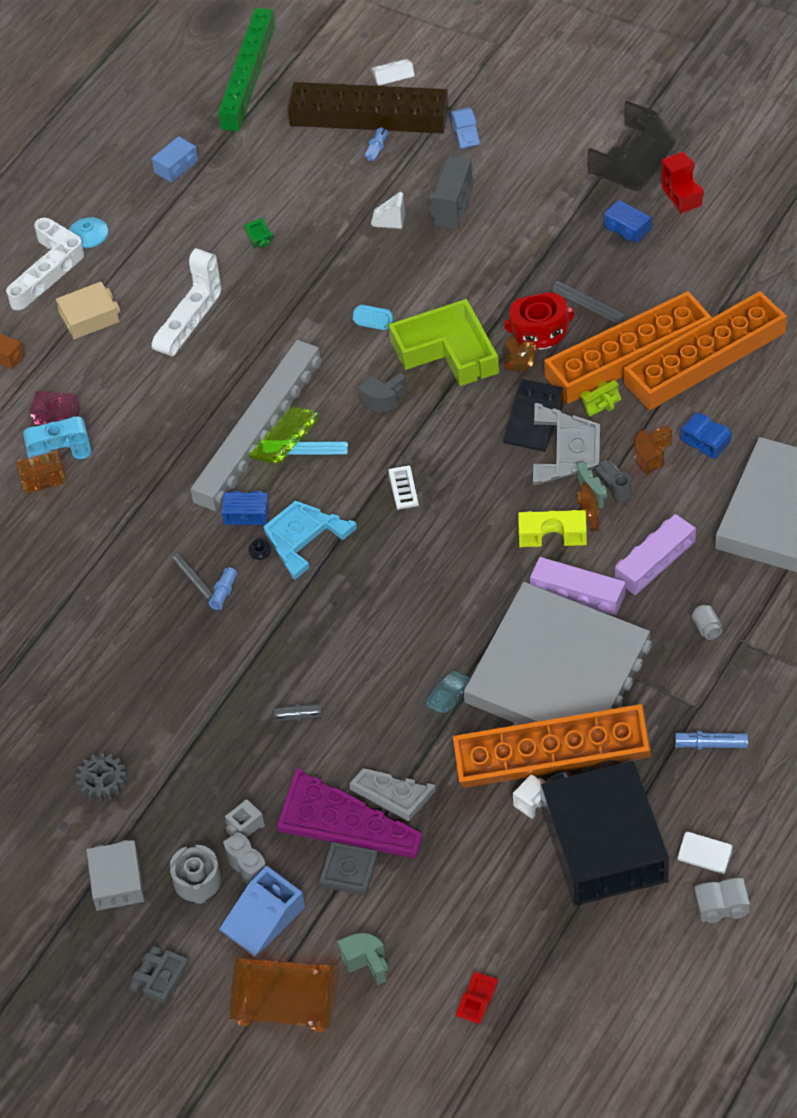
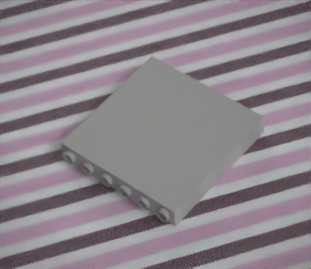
(764, 508)
(556, 660)

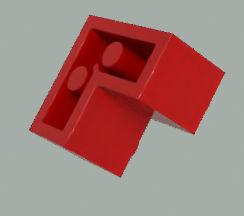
(679, 182)

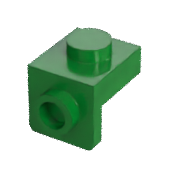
(258, 233)

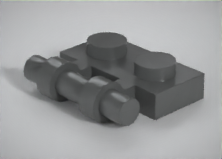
(165, 976)

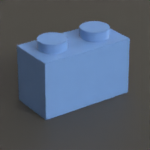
(175, 159)

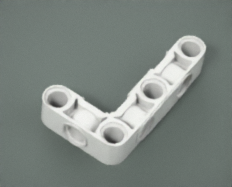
(64, 254)
(193, 307)

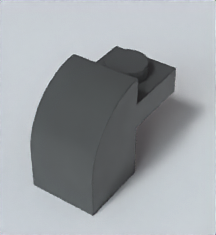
(382, 396)

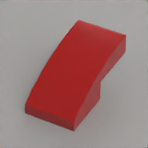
(477, 998)

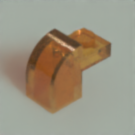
(649, 449)

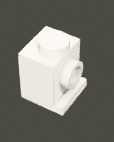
(528, 796)

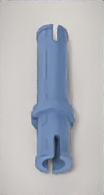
(711, 740)

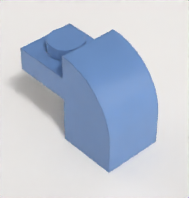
(464, 125)

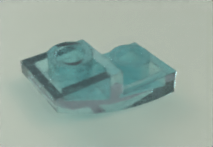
(447, 692)

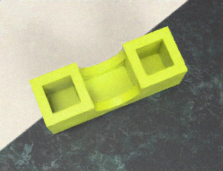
(537, 524)

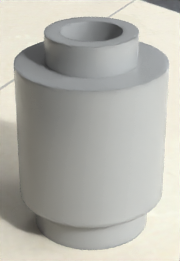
(707, 622)

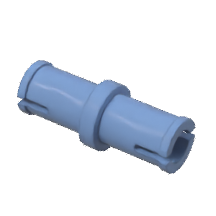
(223, 588)

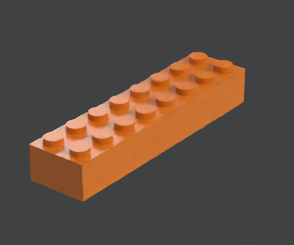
(704, 350)
(608, 353)
(551, 746)

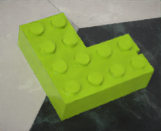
(446, 333)

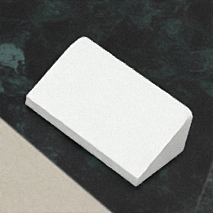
(393, 72)
(705, 852)

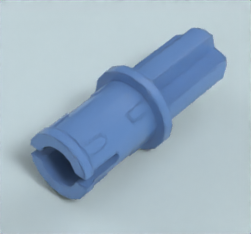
(376, 144)

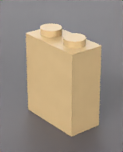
(88, 310)

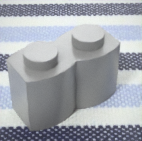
(243, 857)
(722, 900)

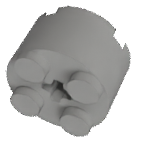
(195, 873)

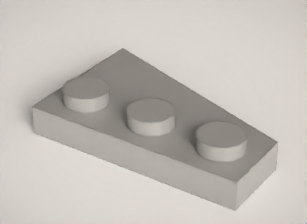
(395, 795)

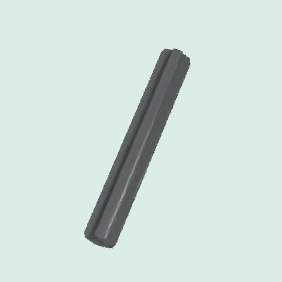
(589, 302)

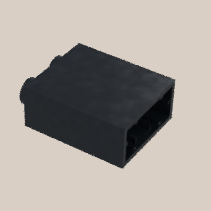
(604, 832)

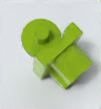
(601, 398)

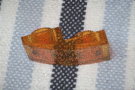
(589, 503)

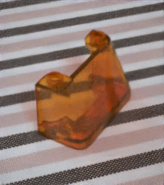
(283, 993)

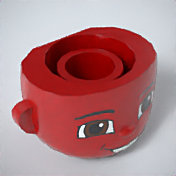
(539, 319)

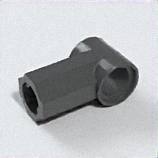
(616, 481)

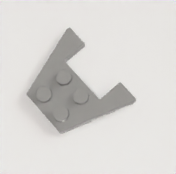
(576, 442)

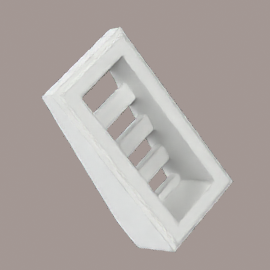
(398, 473)

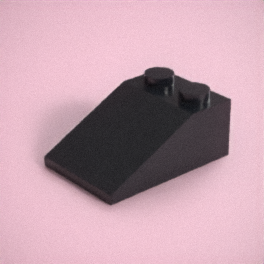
(521, 425)

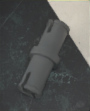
(297, 712)

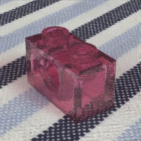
(53, 407)

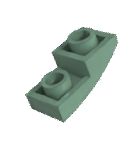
(586, 475)

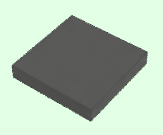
(348, 868)

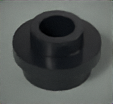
(256, 546)

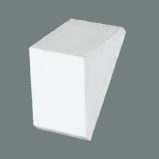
(390, 213)

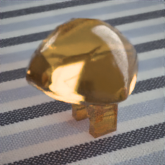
(521, 355)

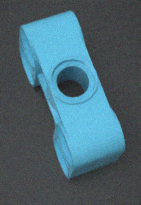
(58, 435)

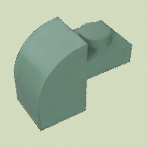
(362, 951)

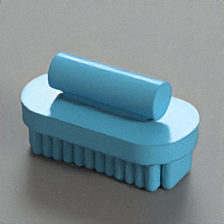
(372, 317)

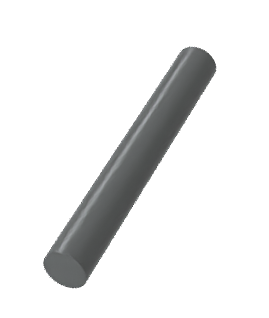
(194, 578)

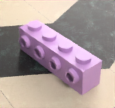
(655, 553)
(579, 585)

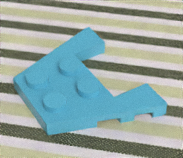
(299, 526)

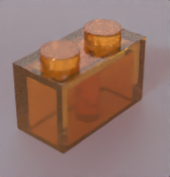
(41, 472)

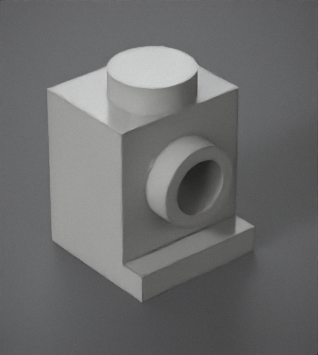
(244, 819)

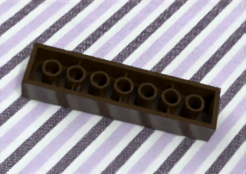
(368, 107)

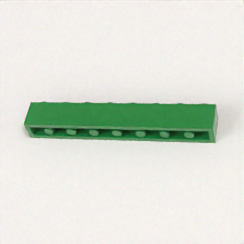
(246, 69)

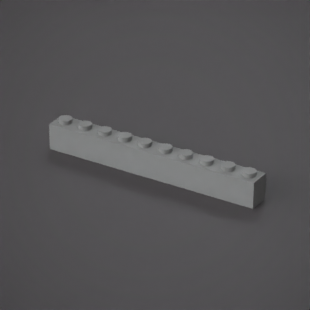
(260, 417)

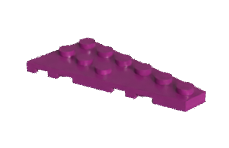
(335, 816)

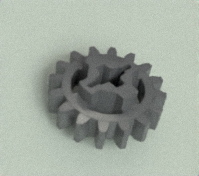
(101, 777)

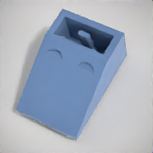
(263, 911)

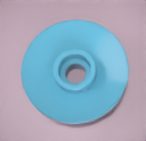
(91, 231)

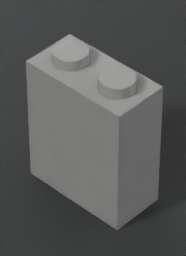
(115, 875)

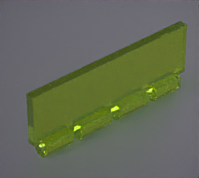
(284, 435)

